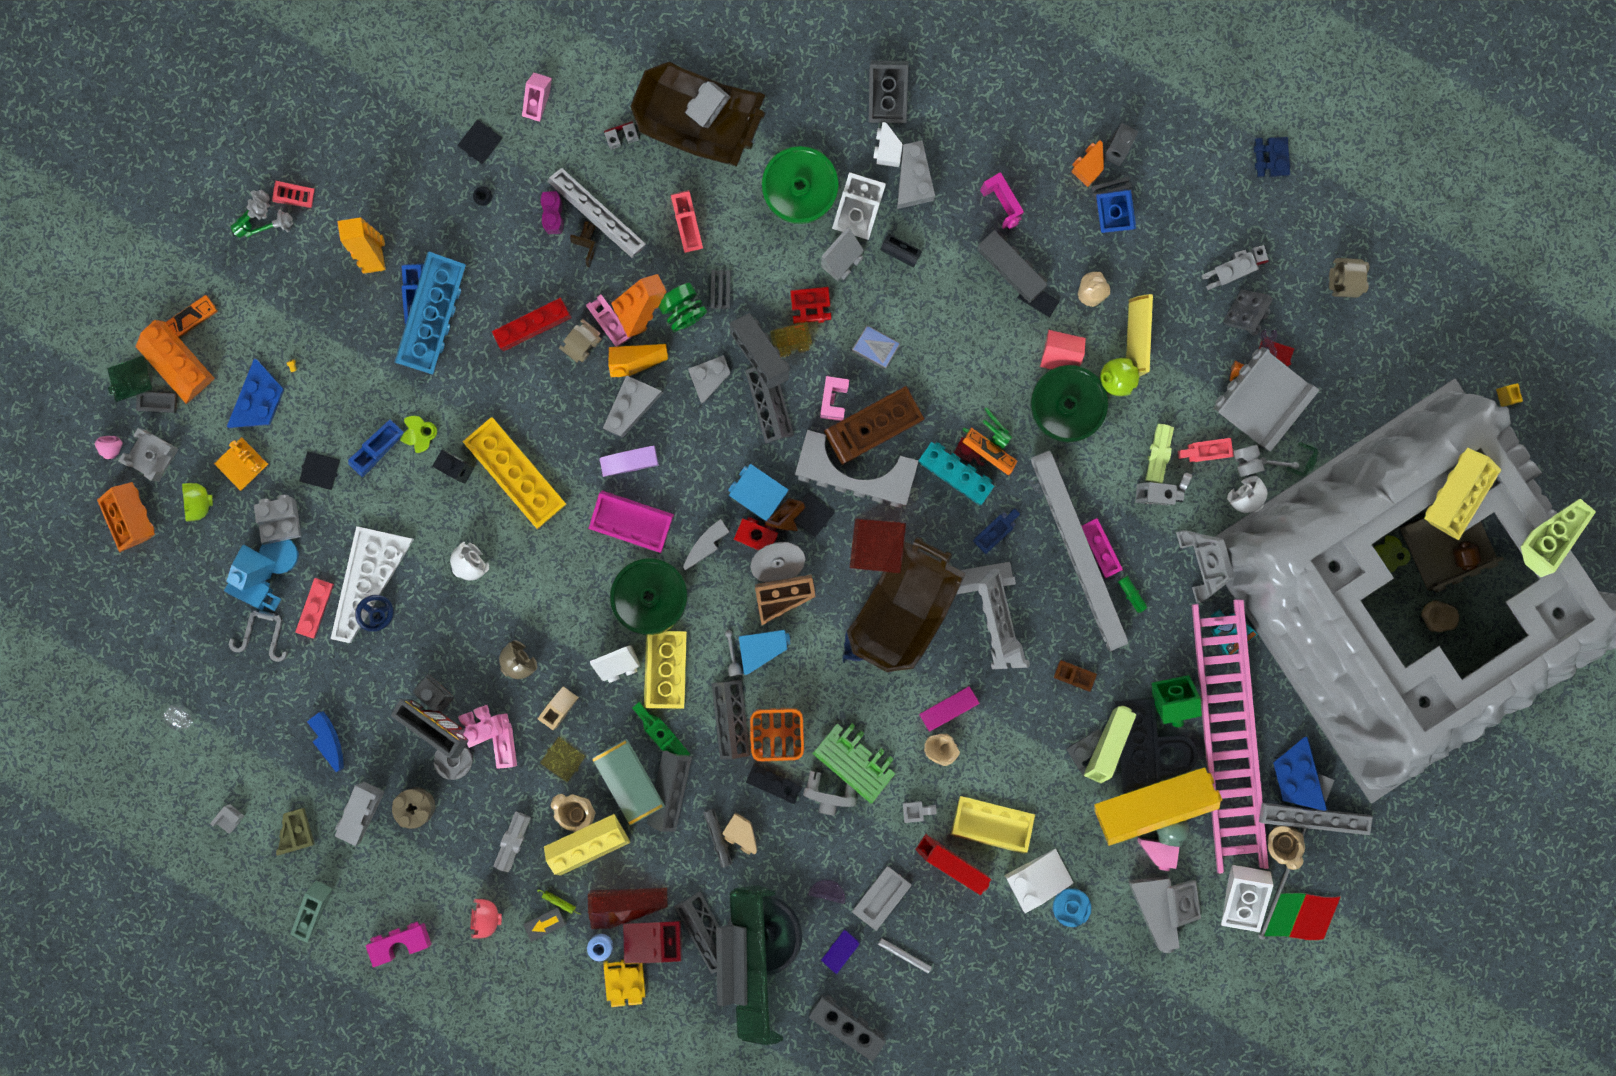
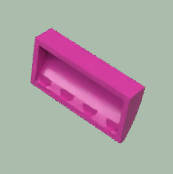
(631, 521)

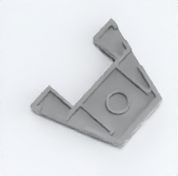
(1212, 560)

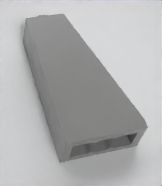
(1154, 906)

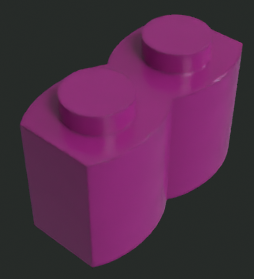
(551, 217)

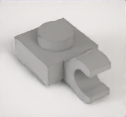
(914, 811)

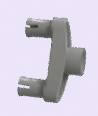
(828, 802)

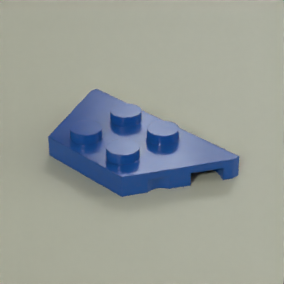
(257, 399)
(1299, 777)

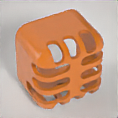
(772, 732)

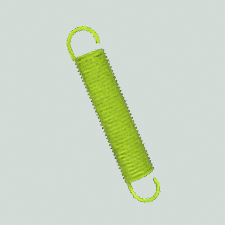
(559, 902)

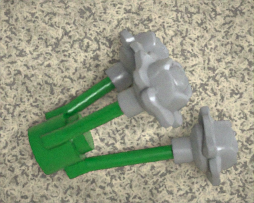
(258, 208)

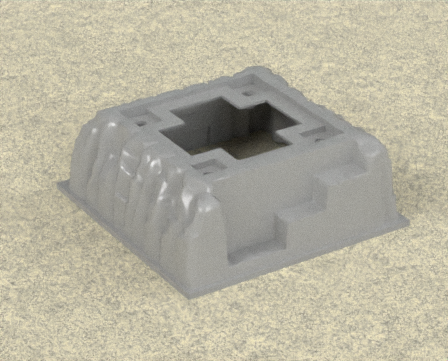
(1331, 642)

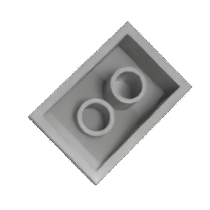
(842, 255)

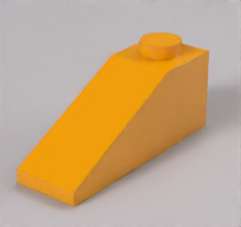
(633, 359)

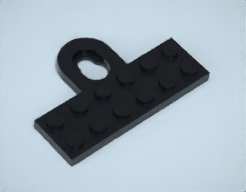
(1140, 756)

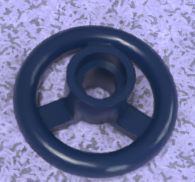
(379, 618)

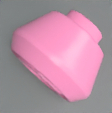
(108, 446)

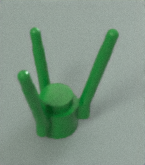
(1000, 436)

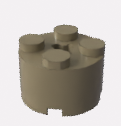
(1349, 277)
(580, 341)
(413, 818)

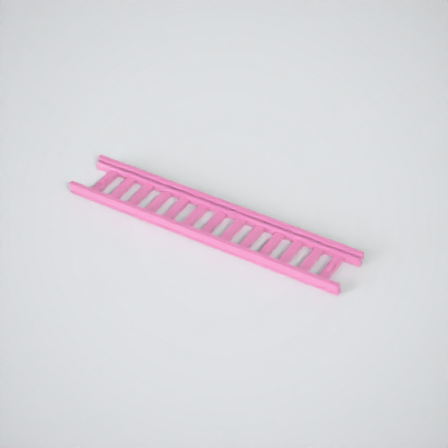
(1250, 733)

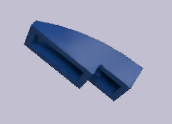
(411, 276)
(375, 448)
(327, 740)

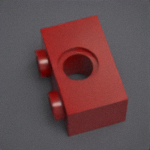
(748, 526)

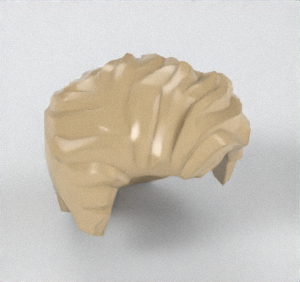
(1093, 289)
(1440, 616)
(941, 749)

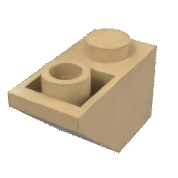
(558, 708)
(741, 832)

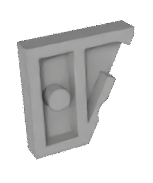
(709, 376)

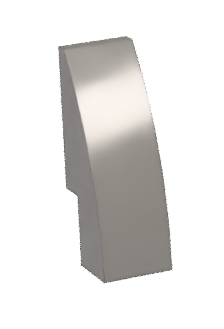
(705, 544)

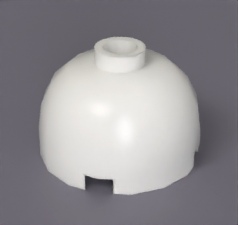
(1251, 495)
(464, 562)

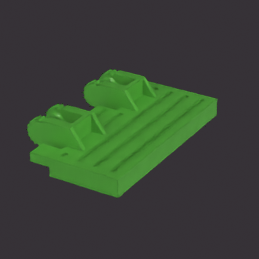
(853, 764)

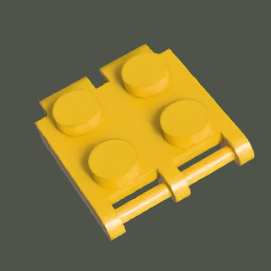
(624, 983)

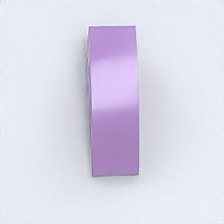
(629, 461)

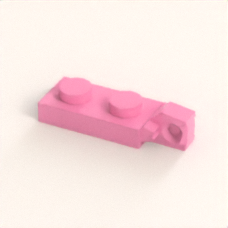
(504, 744)

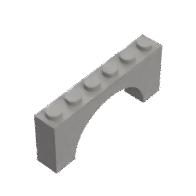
(891, 487)

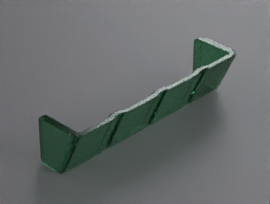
(753, 1018)

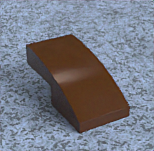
(1075, 676)

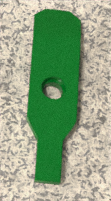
(653, 724)

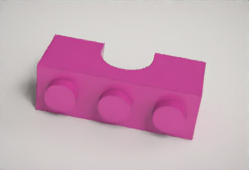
(381, 948)

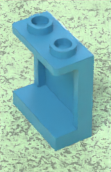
(758, 492)

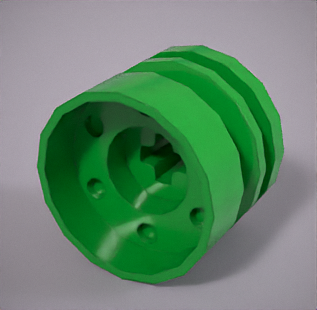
(683, 310)

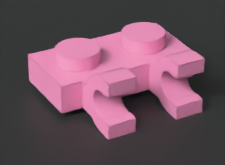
(482, 731)

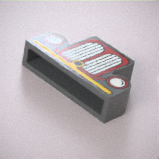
(432, 727)

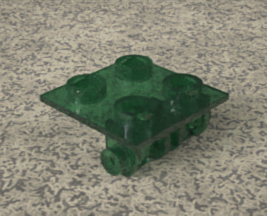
(129, 379)

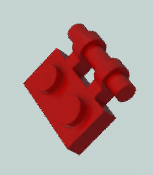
(810, 299)

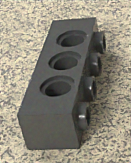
(868, 1048)

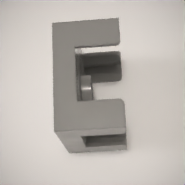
(149, 455)

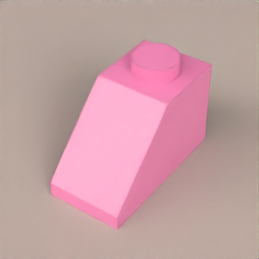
(536, 96)
(1160, 854)

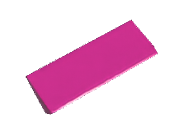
(949, 708)

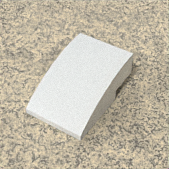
(859, 205)

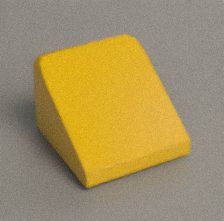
(1509, 395)

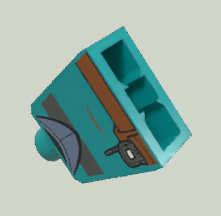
(1229, 629)

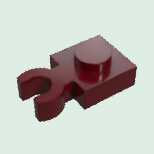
(966, 453)

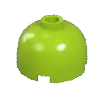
(1119, 376)
(195, 501)

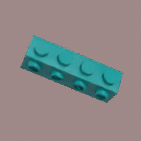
(956, 473)

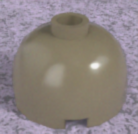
(515, 661)

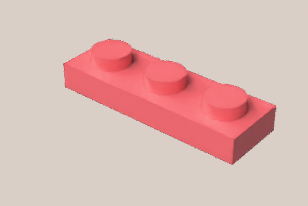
(314, 608)

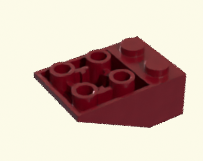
(652, 942)

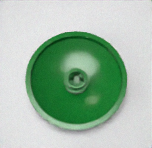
(800, 185)

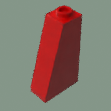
(953, 865)

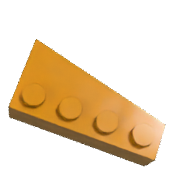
(363, 243)

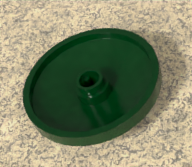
(1069, 403)
(648, 596)

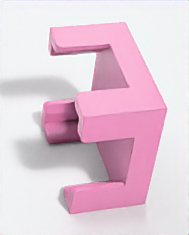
(828, 411)

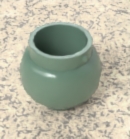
(1174, 834)

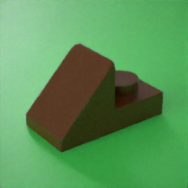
(785, 515)

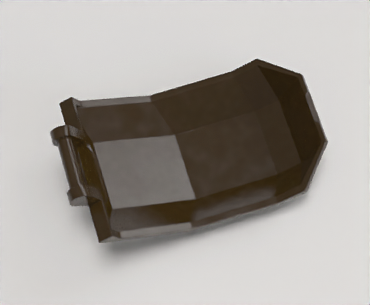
(661, 115)
(906, 609)

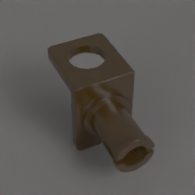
(585, 241)

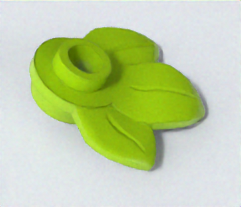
(416, 433)
(1389, 551)

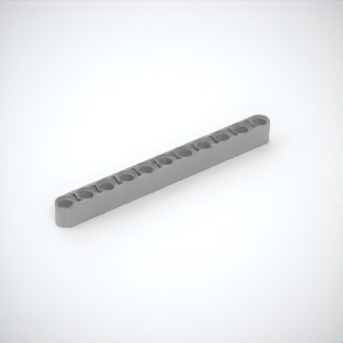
(1079, 550)

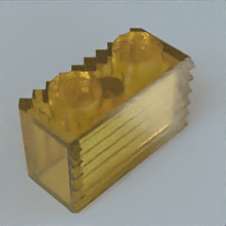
(792, 338)

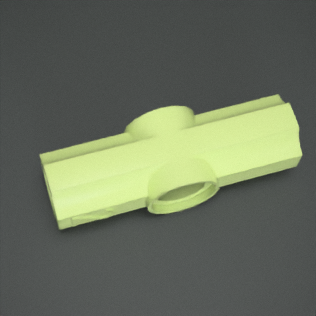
(1160, 453)

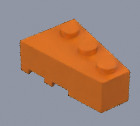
(638, 303)

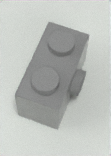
(707, 104)

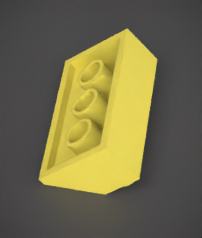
(1462, 493)
(585, 845)

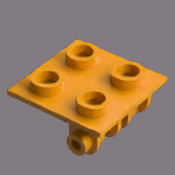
(241, 463)

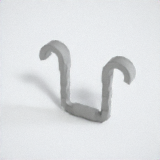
(264, 615)

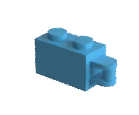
(256, 595)

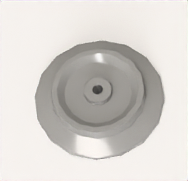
(777, 562)

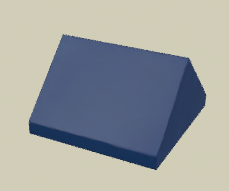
(1116, 211)

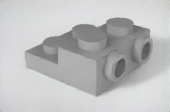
(277, 519)

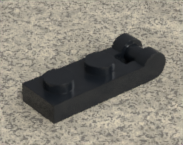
(773, 784)

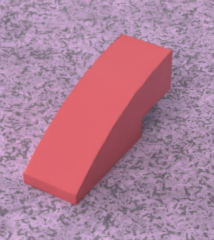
(686, 221)

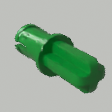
(1132, 594)

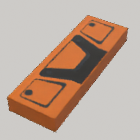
(192, 316)
(990, 451)

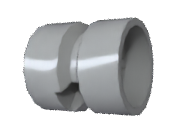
(1248, 460)

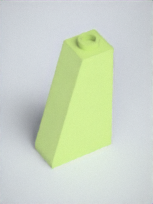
(1110, 745)

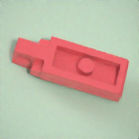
(1208, 450)

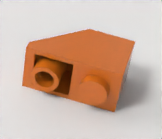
(1091, 165)

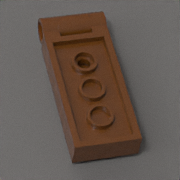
(882, 419)

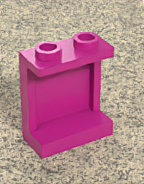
(1006, 197)

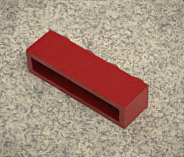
(531, 324)

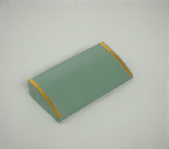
(628, 782)

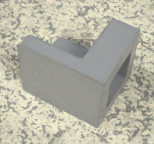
(228, 818)

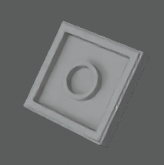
(1183, 903)

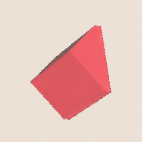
(1062, 350)

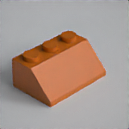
(126, 516)

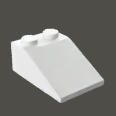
(616, 663)
(1039, 880)
(1246, 898)

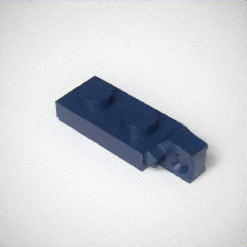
(996, 531)

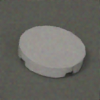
(455, 767)

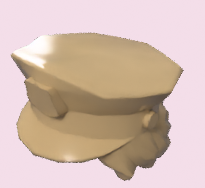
(573, 812)
(1287, 846)

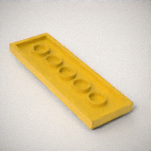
(514, 473)

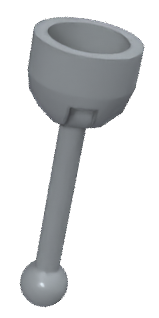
(734, 668)

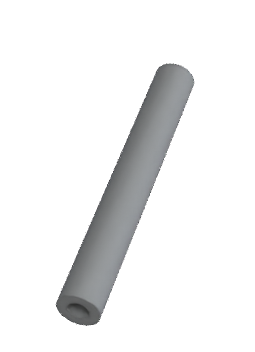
(904, 955)

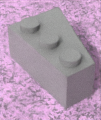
(915, 177)
(630, 406)
(358, 813)

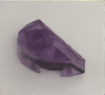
(828, 890)

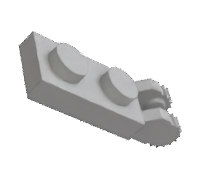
(1232, 270)

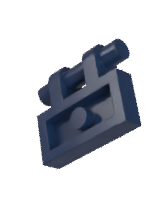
(1278, 157)

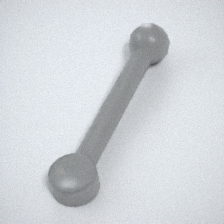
(1294, 465)

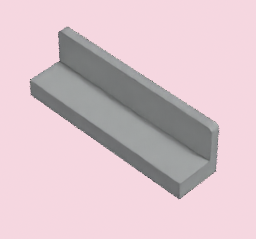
(975, 576)

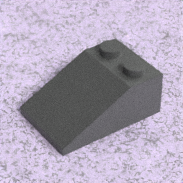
(888, 91)

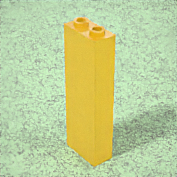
(1157, 806)

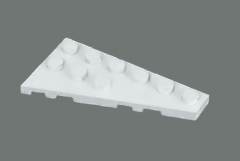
(368, 571)

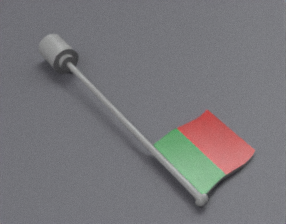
(1301, 913)

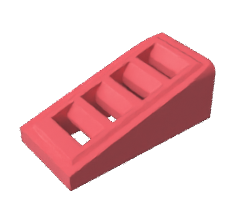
(285, 200)

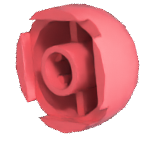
(484, 919)

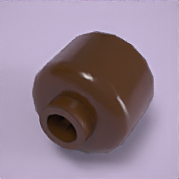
(1467, 555)

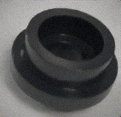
(476, 196)

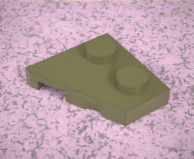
(294, 832)

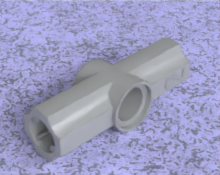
(511, 841)

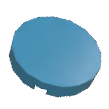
(282, 553)
(1066, 906)

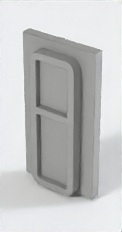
(881, 898)

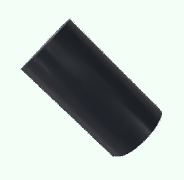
(901, 250)

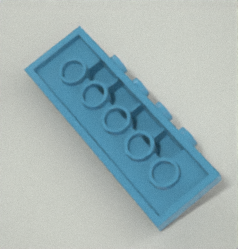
(430, 313)

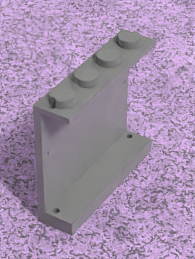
(1265, 399)

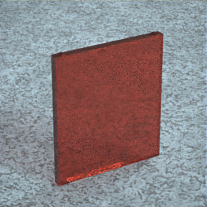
(877, 545)

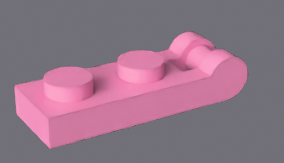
(608, 321)

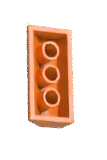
(173, 360)

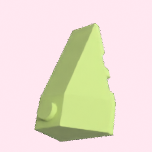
(1552, 540)

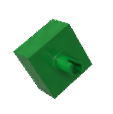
(1176, 700)

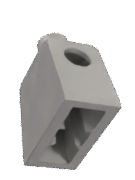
(1158, 494)

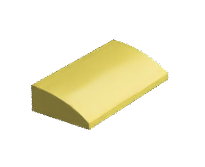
(665, 670)

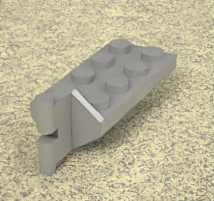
(1004, 644)

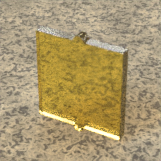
(562, 759)

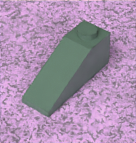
(311, 910)

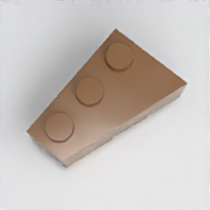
(782, 595)

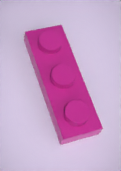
(1101, 548)

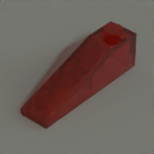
(620, 906)

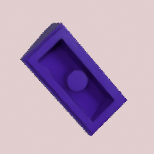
(840, 951)

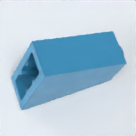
(249, 568)
(761, 648)

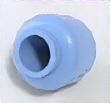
(594, 950)

